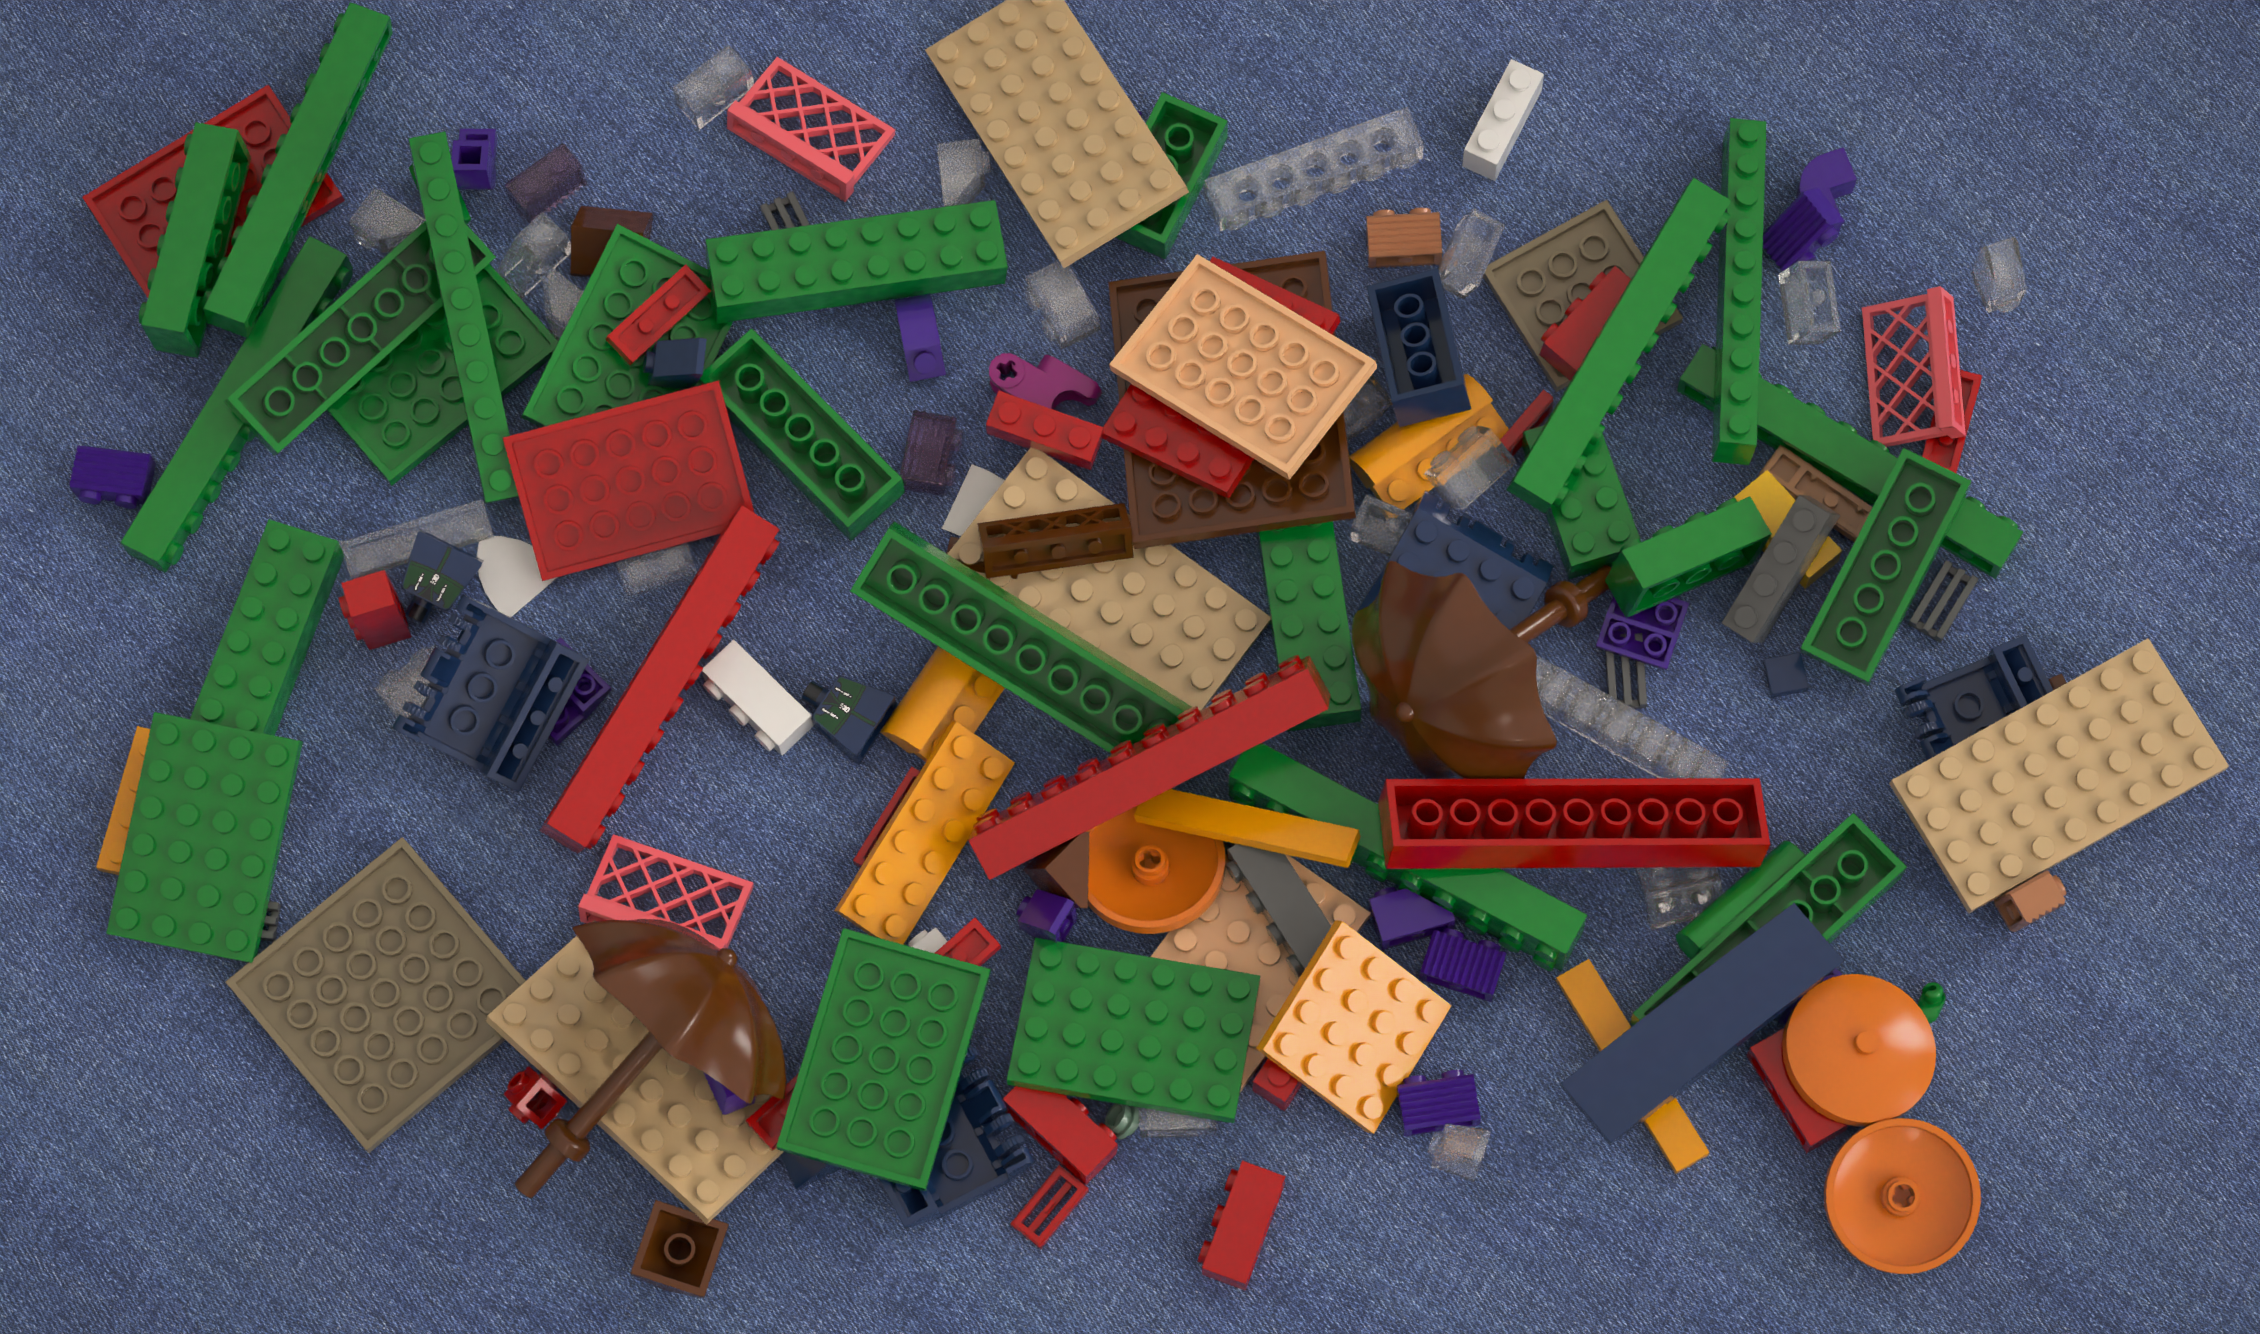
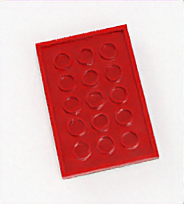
(136, 201)
(1179, 444)
(628, 479)

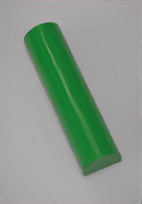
(1737, 899)

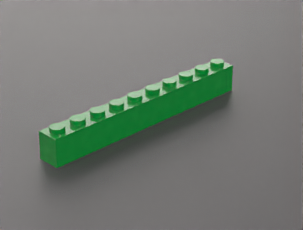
(297, 170)
(1739, 293)
(463, 313)
(1619, 345)
(218, 434)
(1852, 461)

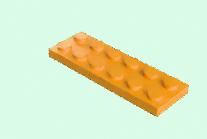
(925, 835)

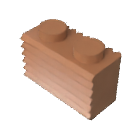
(1403, 238)
(2031, 901)

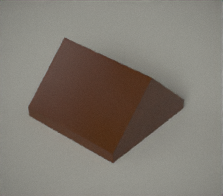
(593, 230)
(1064, 870)
(678, 1250)

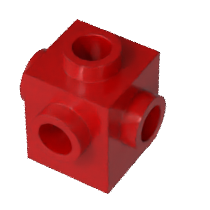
(533, 1098)

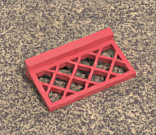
(788, 146)
(1942, 357)
(602, 909)

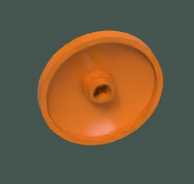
(1151, 875)
(1859, 1050)
(1902, 1196)

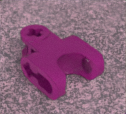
(1045, 384)

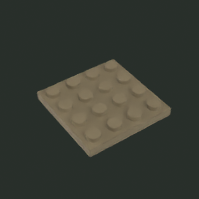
(1556, 268)

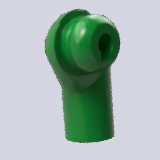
(1932, 1001)

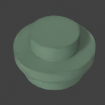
(1122, 1120)

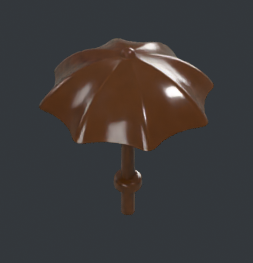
(1455, 677)
(694, 1008)

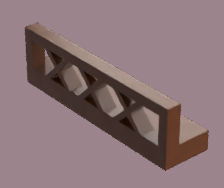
(1056, 544)

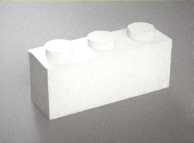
(1503, 120)
(756, 698)

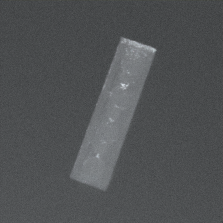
(394, 544)

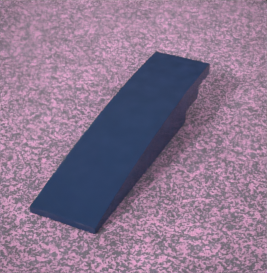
(1701, 1024)

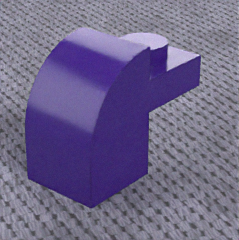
(475, 159)
(1830, 174)
(920, 337)

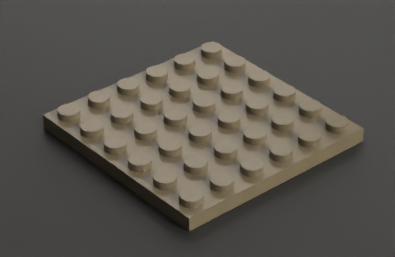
(381, 994)

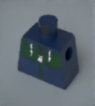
(436, 575)
(849, 714)

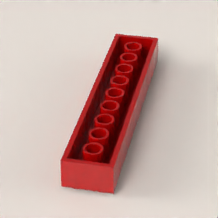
(660, 679)
(1149, 766)
(1573, 823)

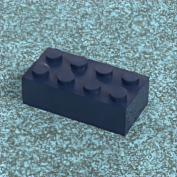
(1418, 347)

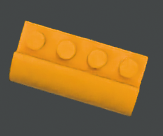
(1399, 456)
(940, 694)

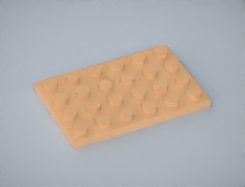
(1243, 366)
(1237, 940)

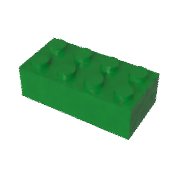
(1192, 144)
(1593, 515)
(1687, 555)

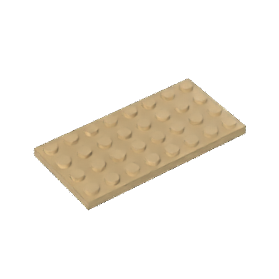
(1057, 124)
(1145, 611)
(2058, 775)
(666, 1114)

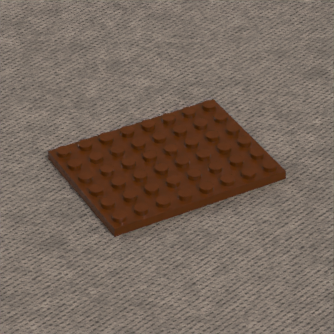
(1176, 510)

